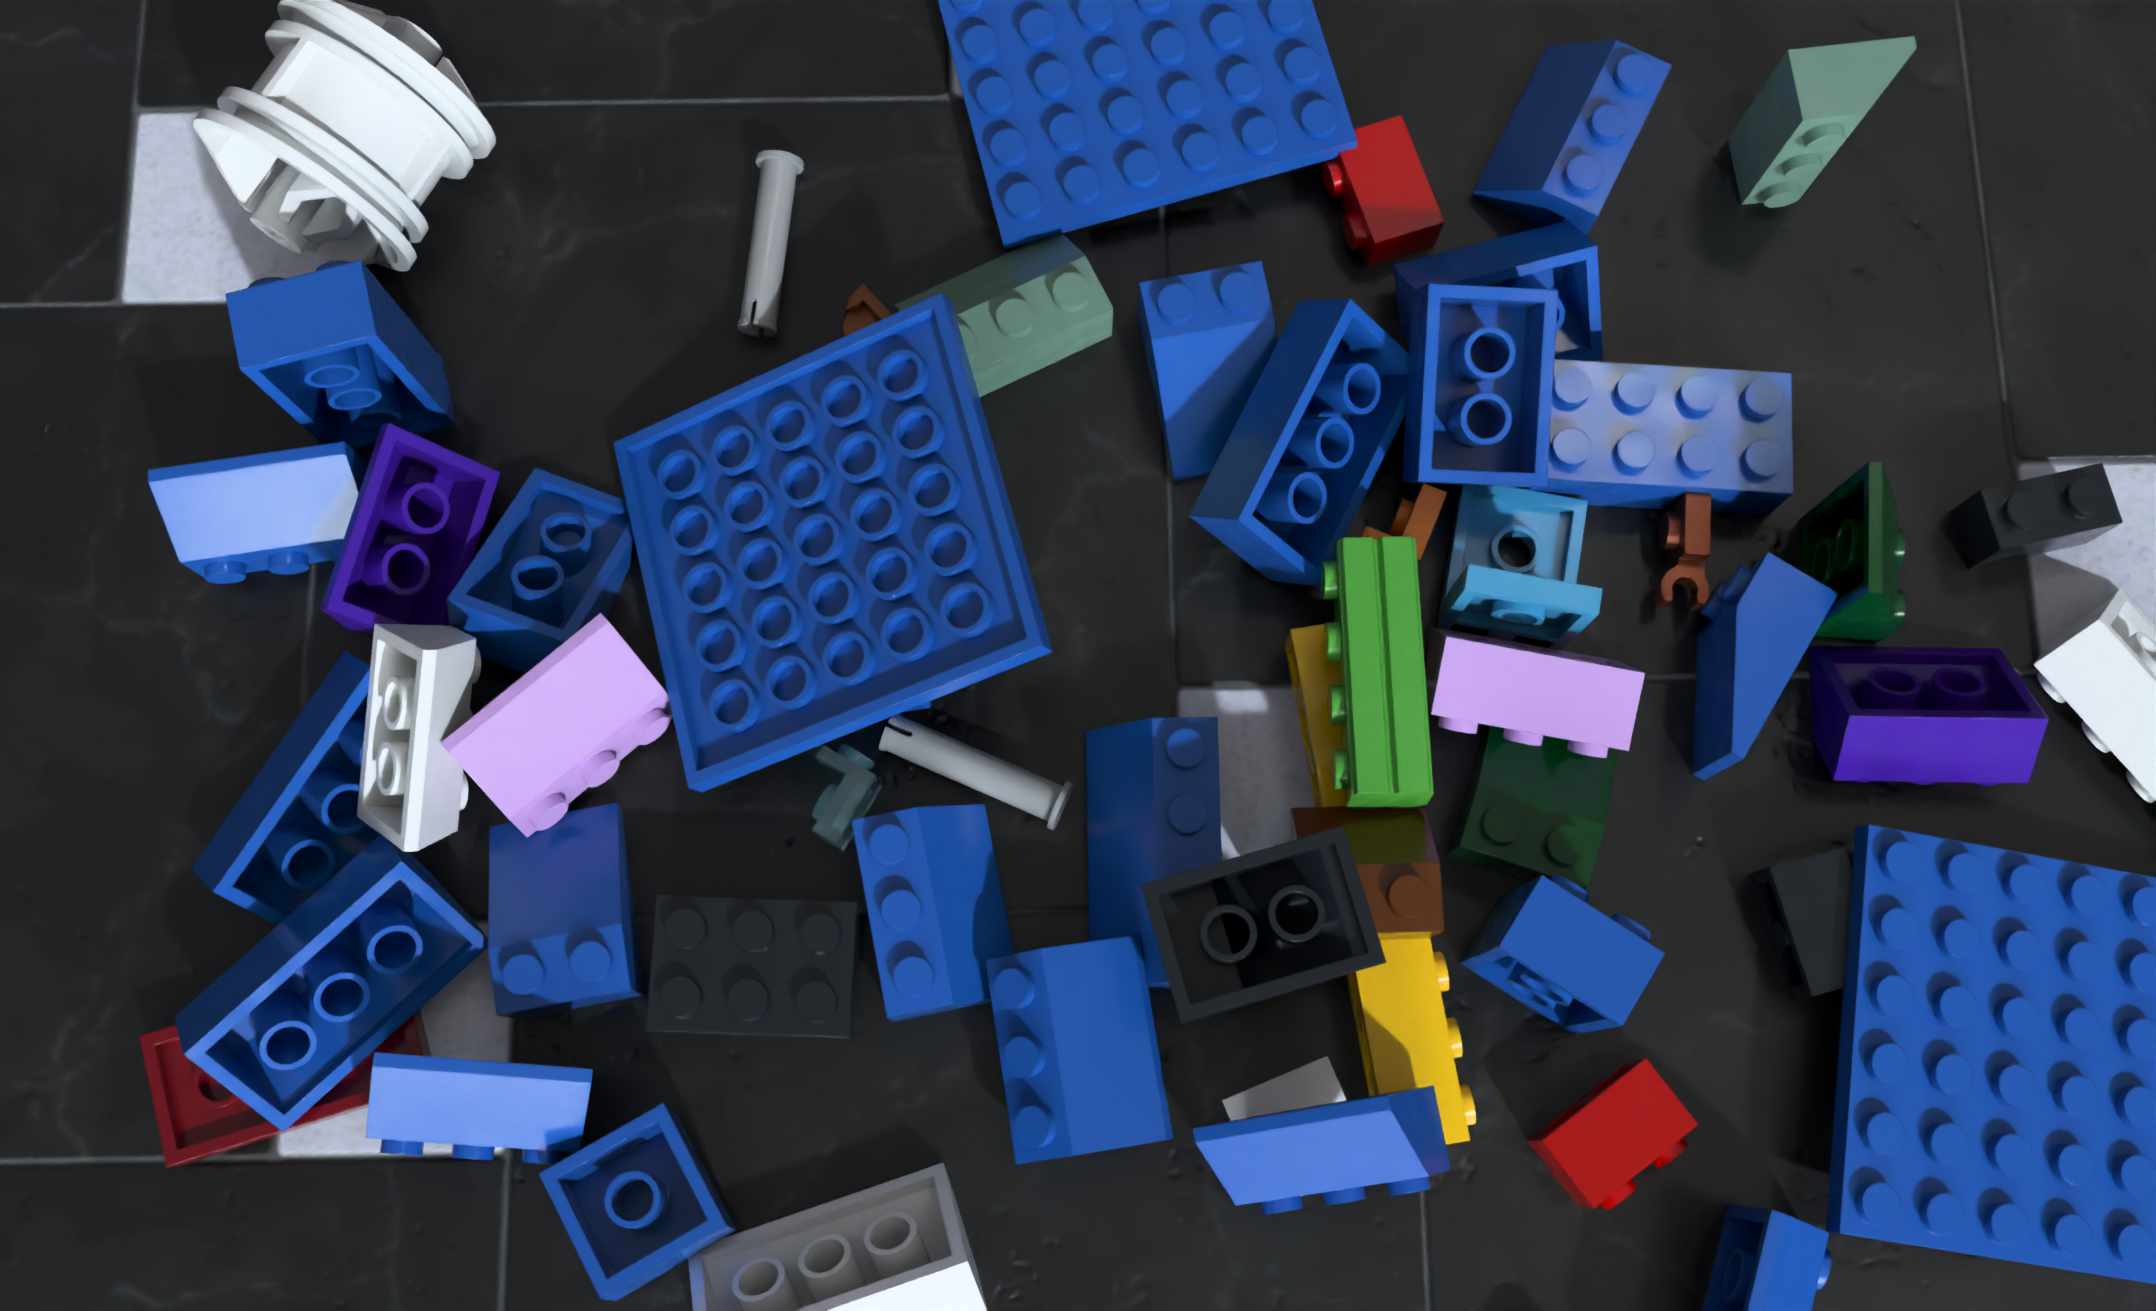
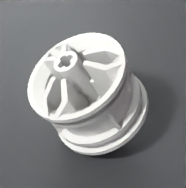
(345, 133)

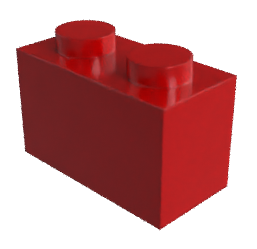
(1384, 194)
(1614, 1135)

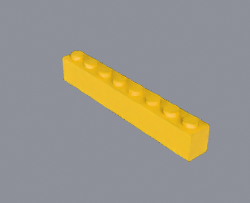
(1400, 1002)

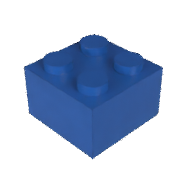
(637, 1202)

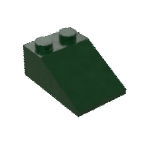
(1856, 550)
(1533, 809)

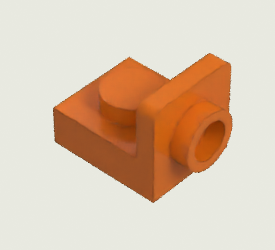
(1414, 518)

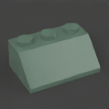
(1808, 114)
(1026, 310)

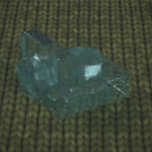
(848, 800)

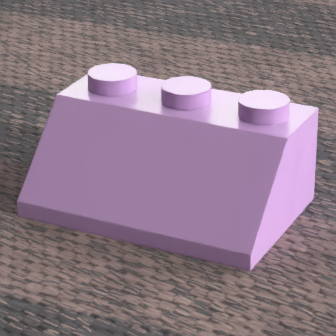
(1531, 692)
(562, 727)

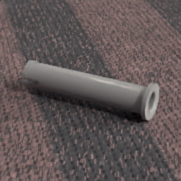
(768, 241)
(976, 769)

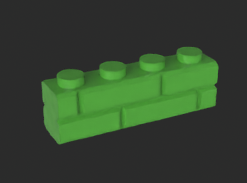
(1379, 674)

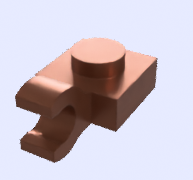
(1687, 538)

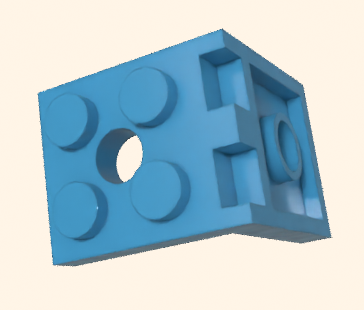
(1517, 601)

